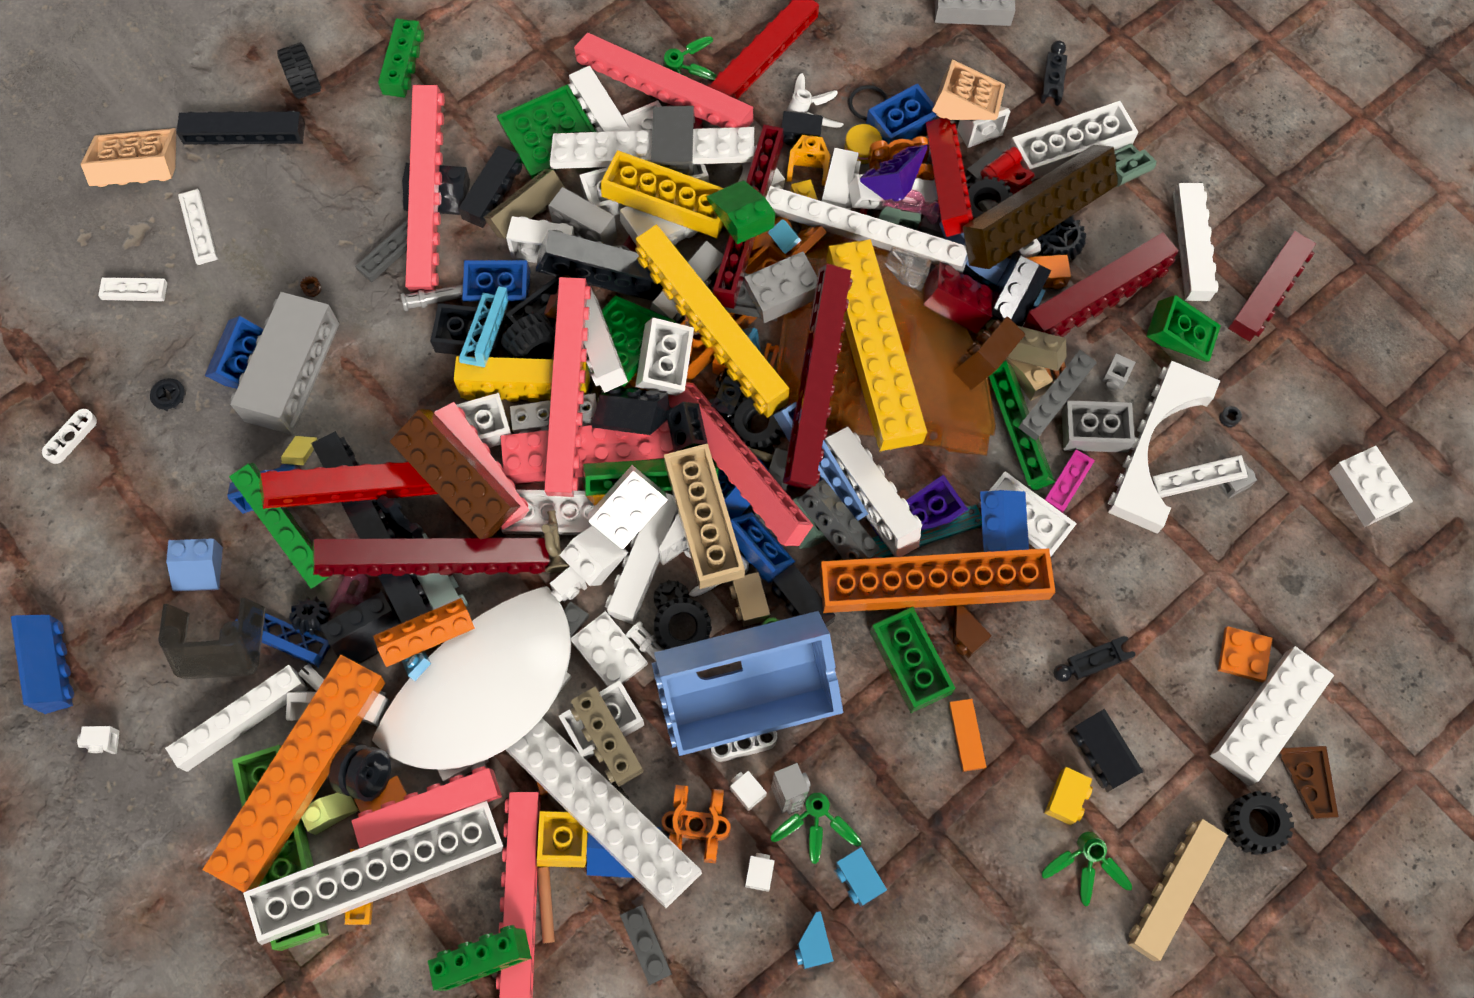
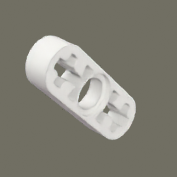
(69, 426)

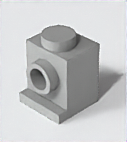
(1118, 372)

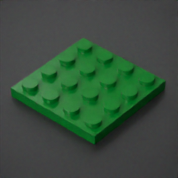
(534, 123)
(626, 326)

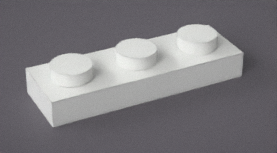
(133, 289)

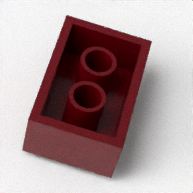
(958, 297)

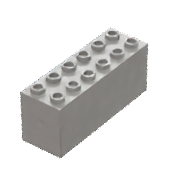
(285, 363)

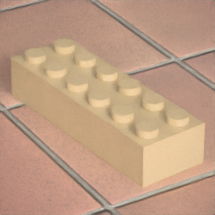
(704, 516)

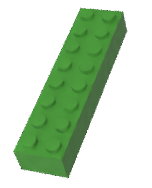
(295, 853)

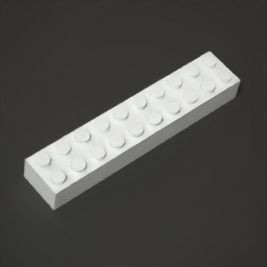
(372, 872)

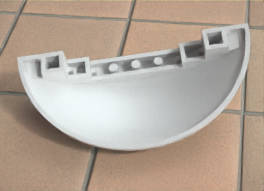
(481, 686)

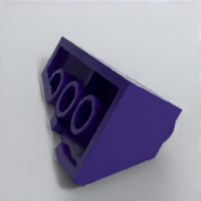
(897, 175)
(935, 504)

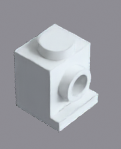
(567, 585)
(99, 739)

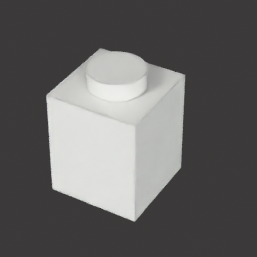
(377, 710)
(747, 790)
(760, 872)

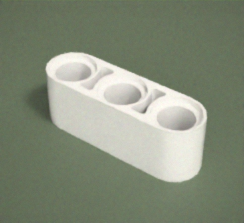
(735, 751)

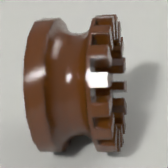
(310, 280)

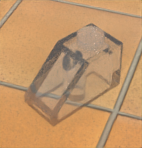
(908, 267)

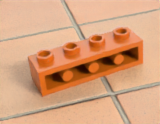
(423, 632)

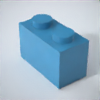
(860, 877)

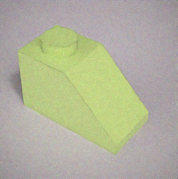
(327, 812)

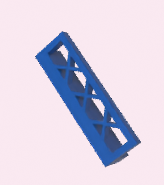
(287, 647)

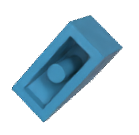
(814, 944)

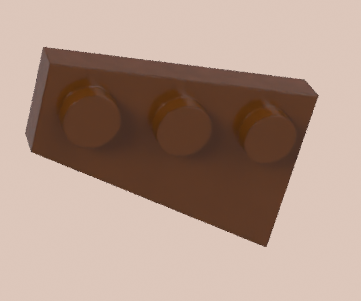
(1312, 779)

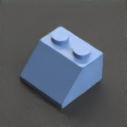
(194, 564)

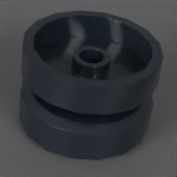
(360, 771)

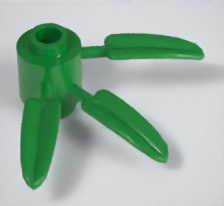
(674, 59)
(816, 831)
(1094, 850)

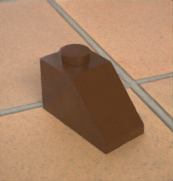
(968, 632)

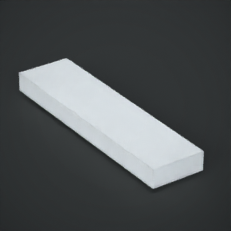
(197, 227)
(1200, 476)

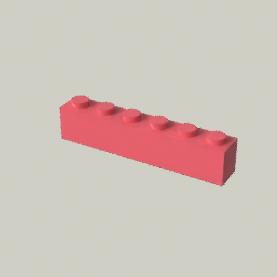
(456, 422)
(426, 807)

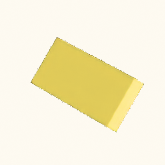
(298, 450)

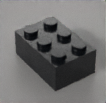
(452, 327)

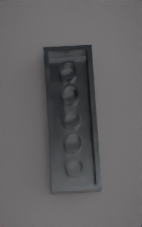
(598, 263)

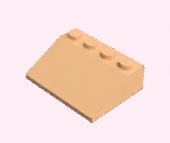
(968, 94)
(130, 157)

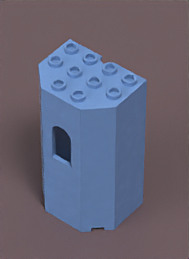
(782, 683)

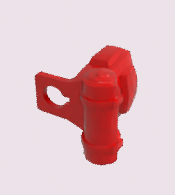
(1009, 169)

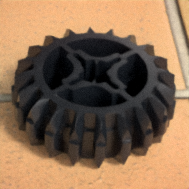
(1056, 240)

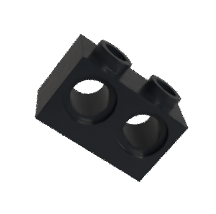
(686, 426)

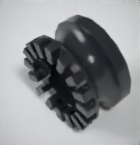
(1229, 423)

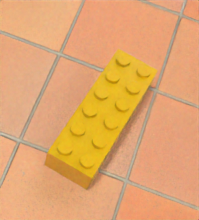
(661, 193)
(511, 378)

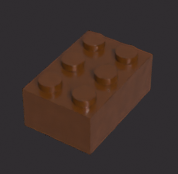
(989, 352)

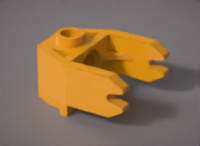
(799, 156)

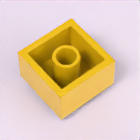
(561, 841)

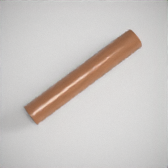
(546, 905)

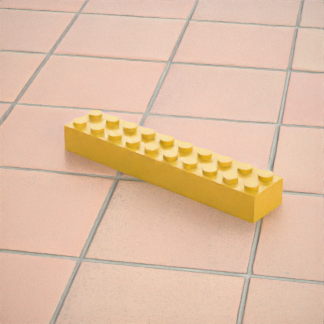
(712, 322)
(878, 350)

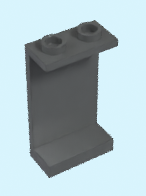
(673, 138)

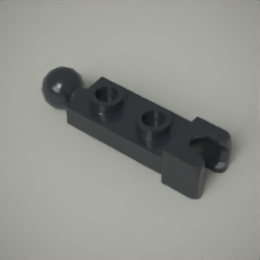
(1055, 73)
(1094, 660)

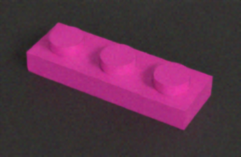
(1069, 480)

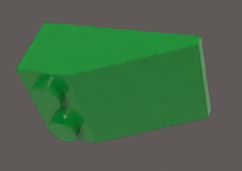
(742, 211)
(1183, 328)

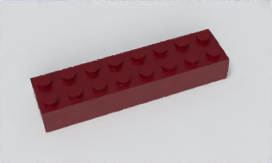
(1104, 288)

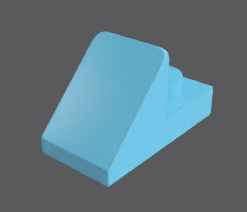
(784, 236)

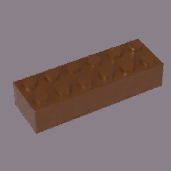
(454, 473)

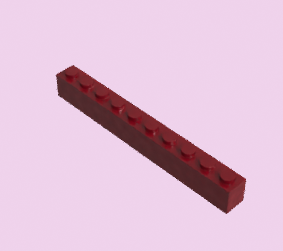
(737, 255)
(817, 377)
(429, 556)

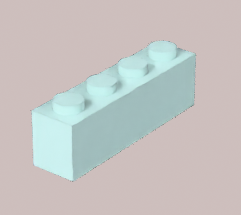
(440, 588)

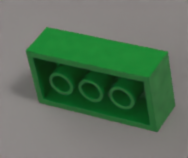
(912, 659)

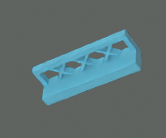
(488, 331)

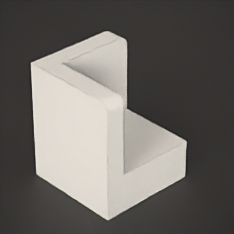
(297, 703)

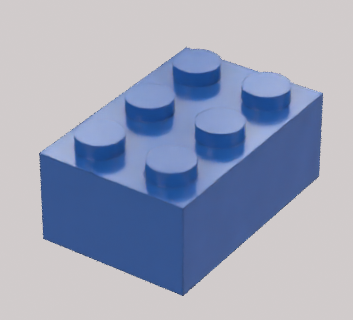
(902, 115)

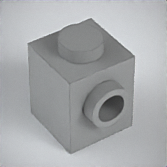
(1235, 487)

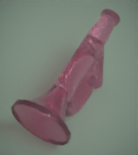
(931, 210)
(340, 595)

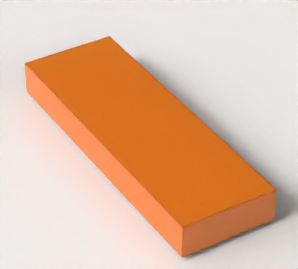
(967, 735)

